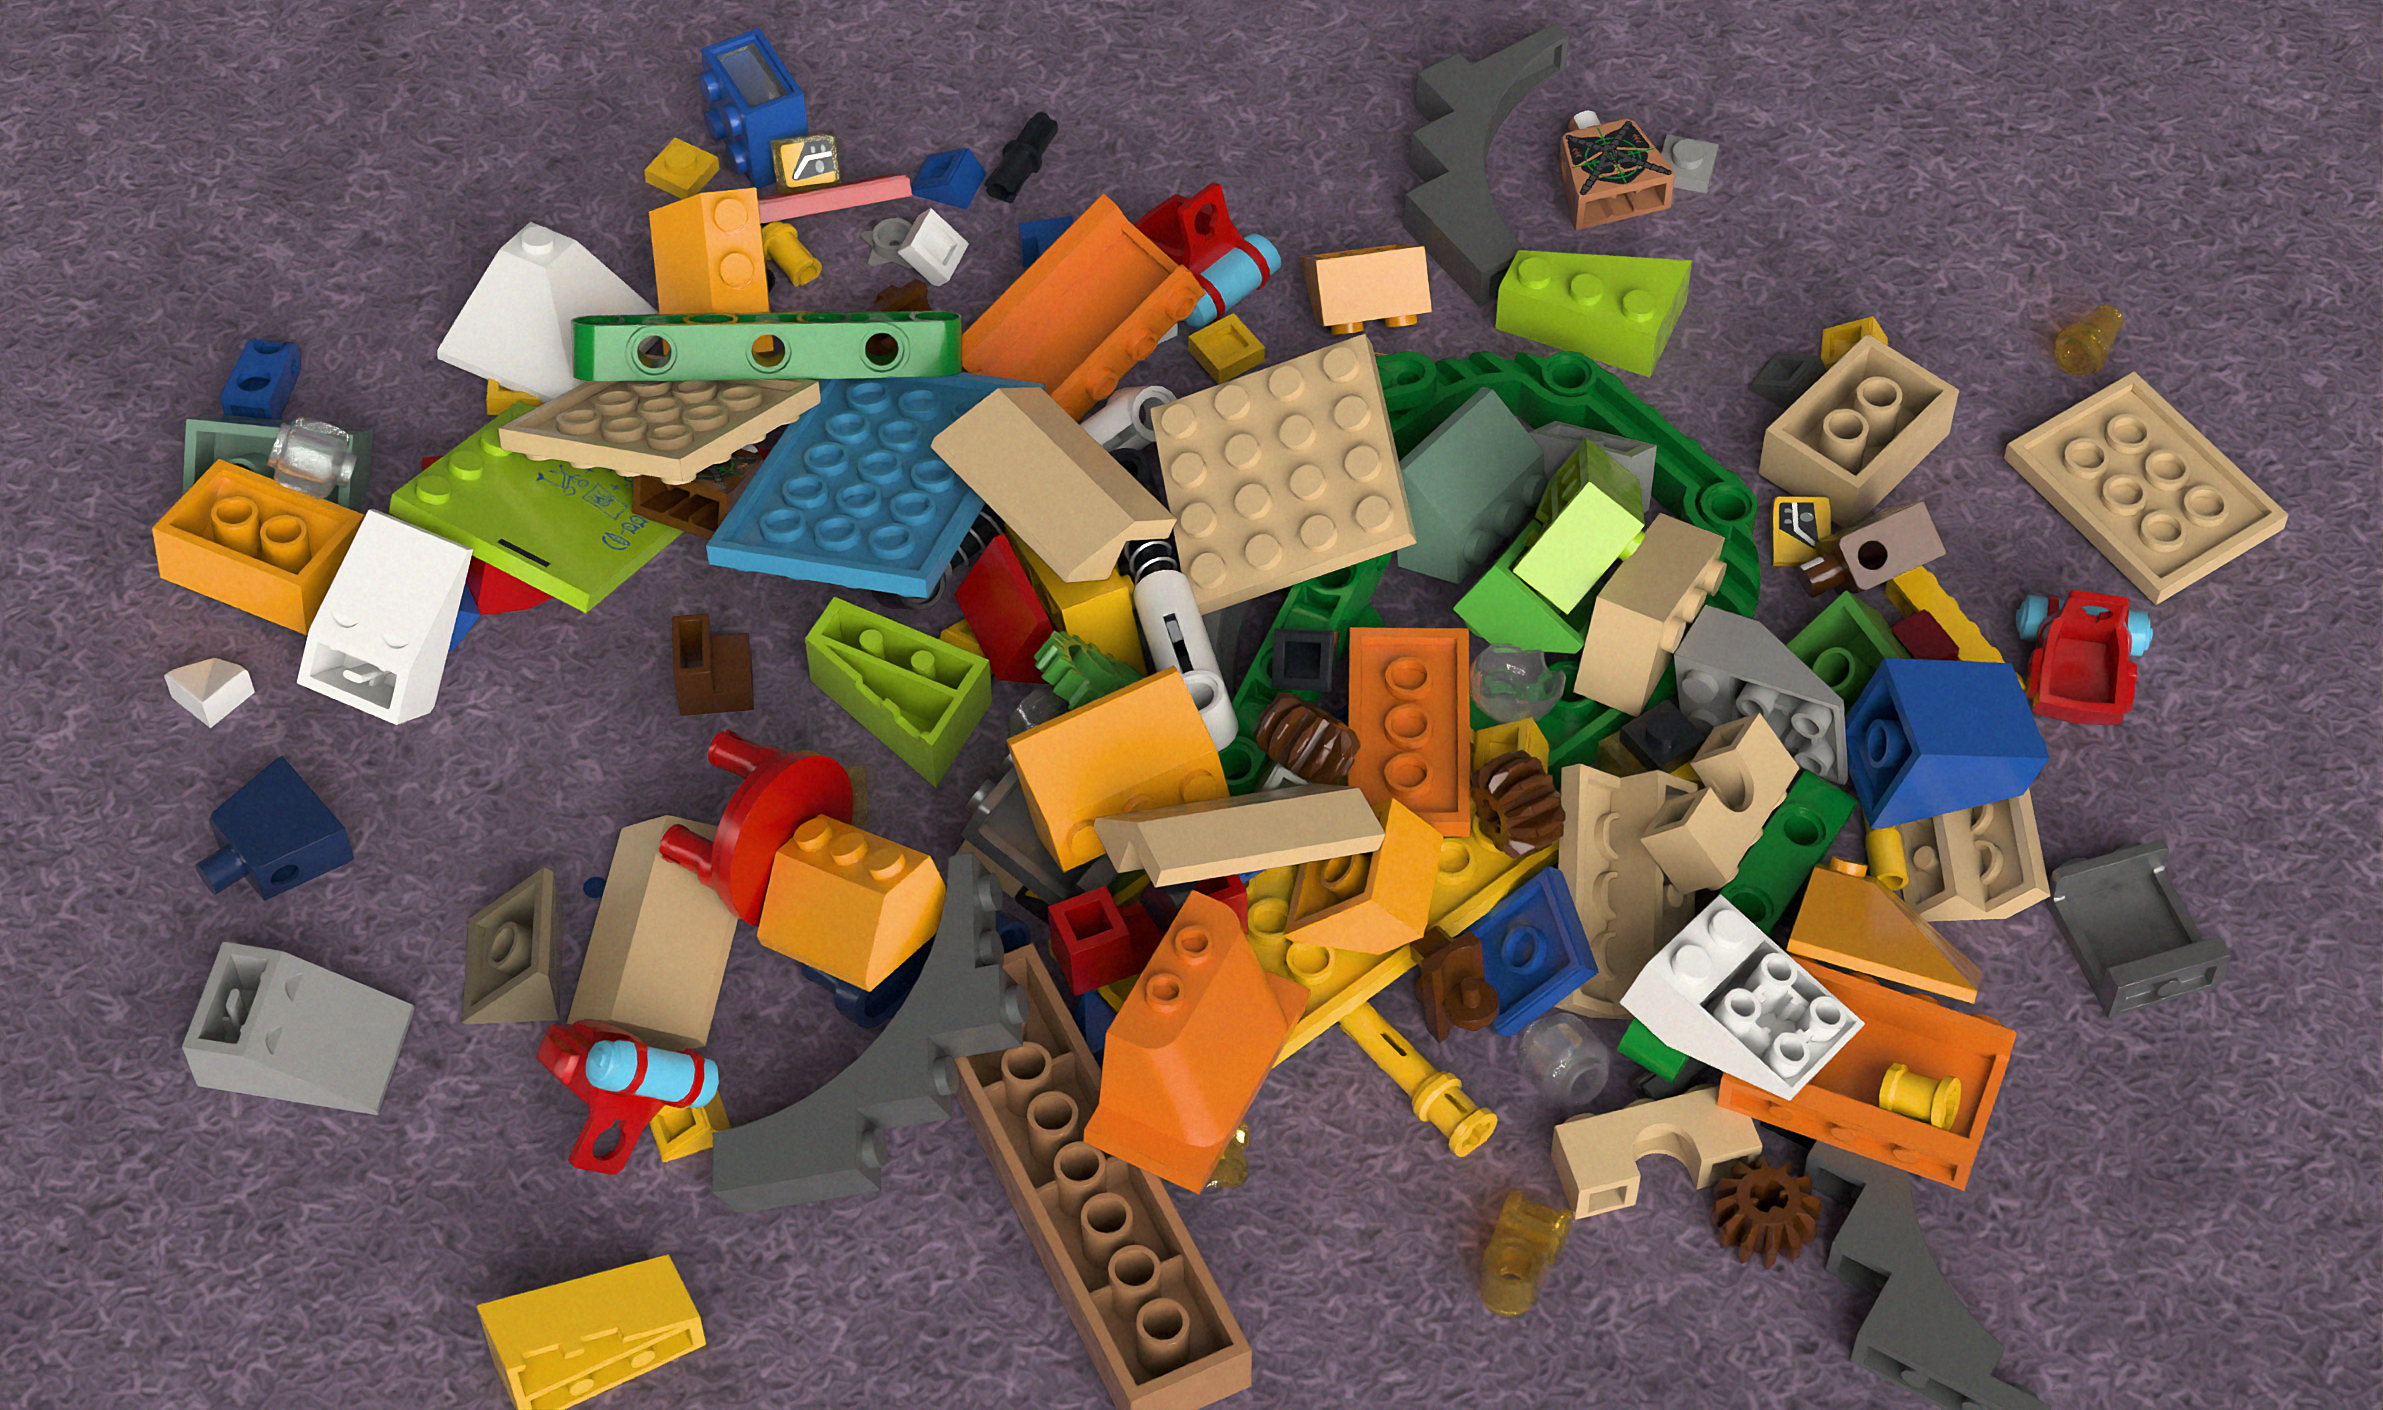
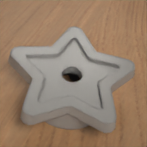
(879, 239)

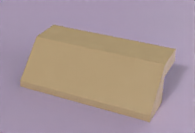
(1051, 482)
(1241, 833)
(1975, 862)
(1615, 882)
(655, 944)

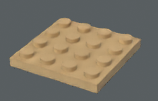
(657, 425)
(1282, 475)

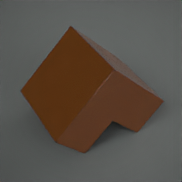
(710, 669)

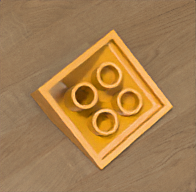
(1872, 930)

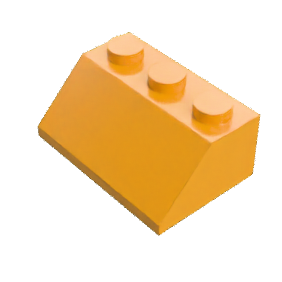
(712, 257)
(255, 544)
(1115, 758)
(850, 902)

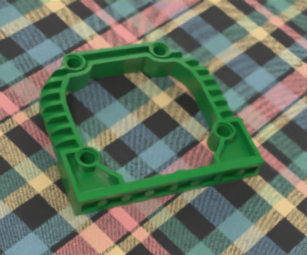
(1684, 481)

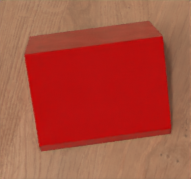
(1005, 613)

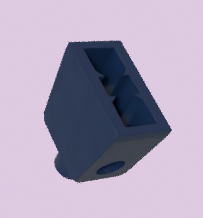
(274, 835)

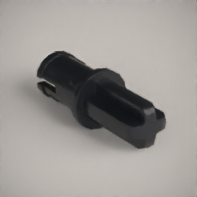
(1021, 158)

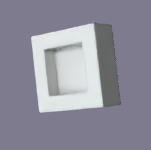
(933, 247)

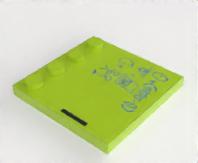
(535, 519)

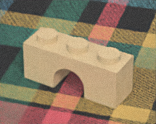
(1708, 831)
(1599, 1152)

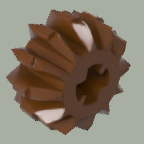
(1306, 739)
(1518, 804)
(1782, 1229)

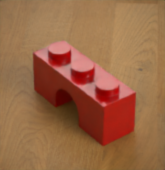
(1110, 942)

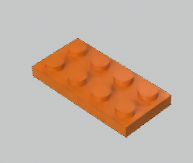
(1413, 721)

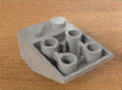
(1739, 668)
(294, 1032)

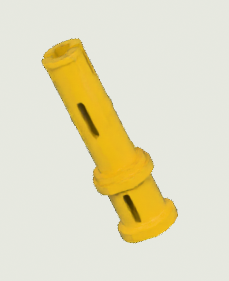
(1433, 1093)

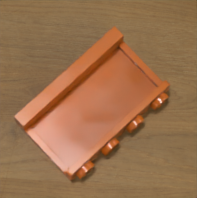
(1083, 311)
(1843, 1097)

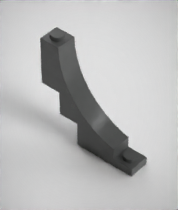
(1918, 1325)

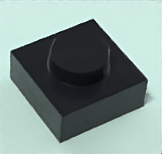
(1662, 738)

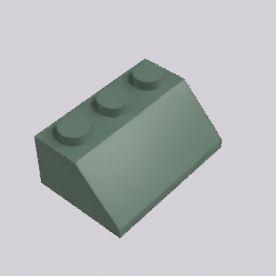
(249, 444)
(1470, 487)

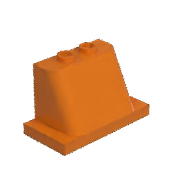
(1191, 1047)

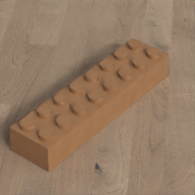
(1096, 1220)

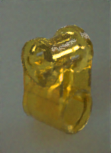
(1525, 1245)

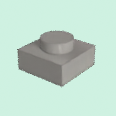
(1691, 162)

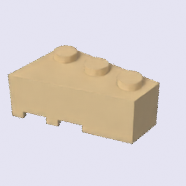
(1647, 612)

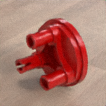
(768, 807)

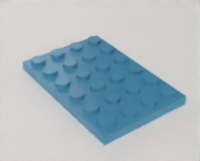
(859, 490)

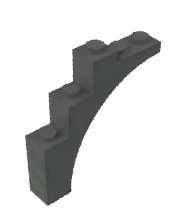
(1465, 108)
(906, 1077)

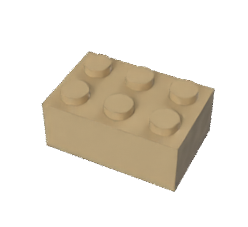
(1858, 430)

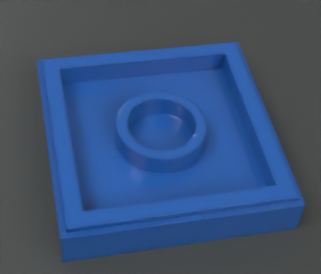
(1533, 950)

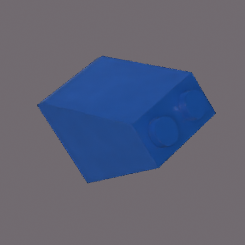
(1940, 739)

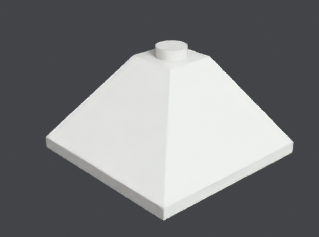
(523, 312)

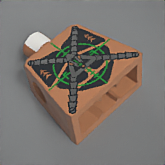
(1611, 171)

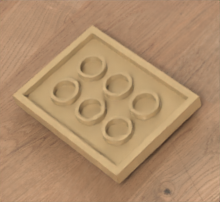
(2145, 487)

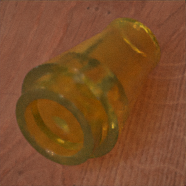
(2087, 343)

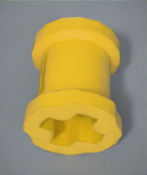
(1920, 1096)

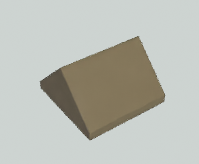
(516, 955)

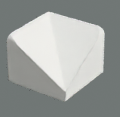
(210, 688)

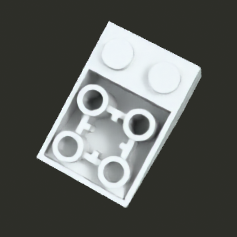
(387, 620)
(1740, 1003)

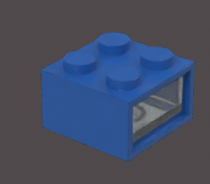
(750, 103)

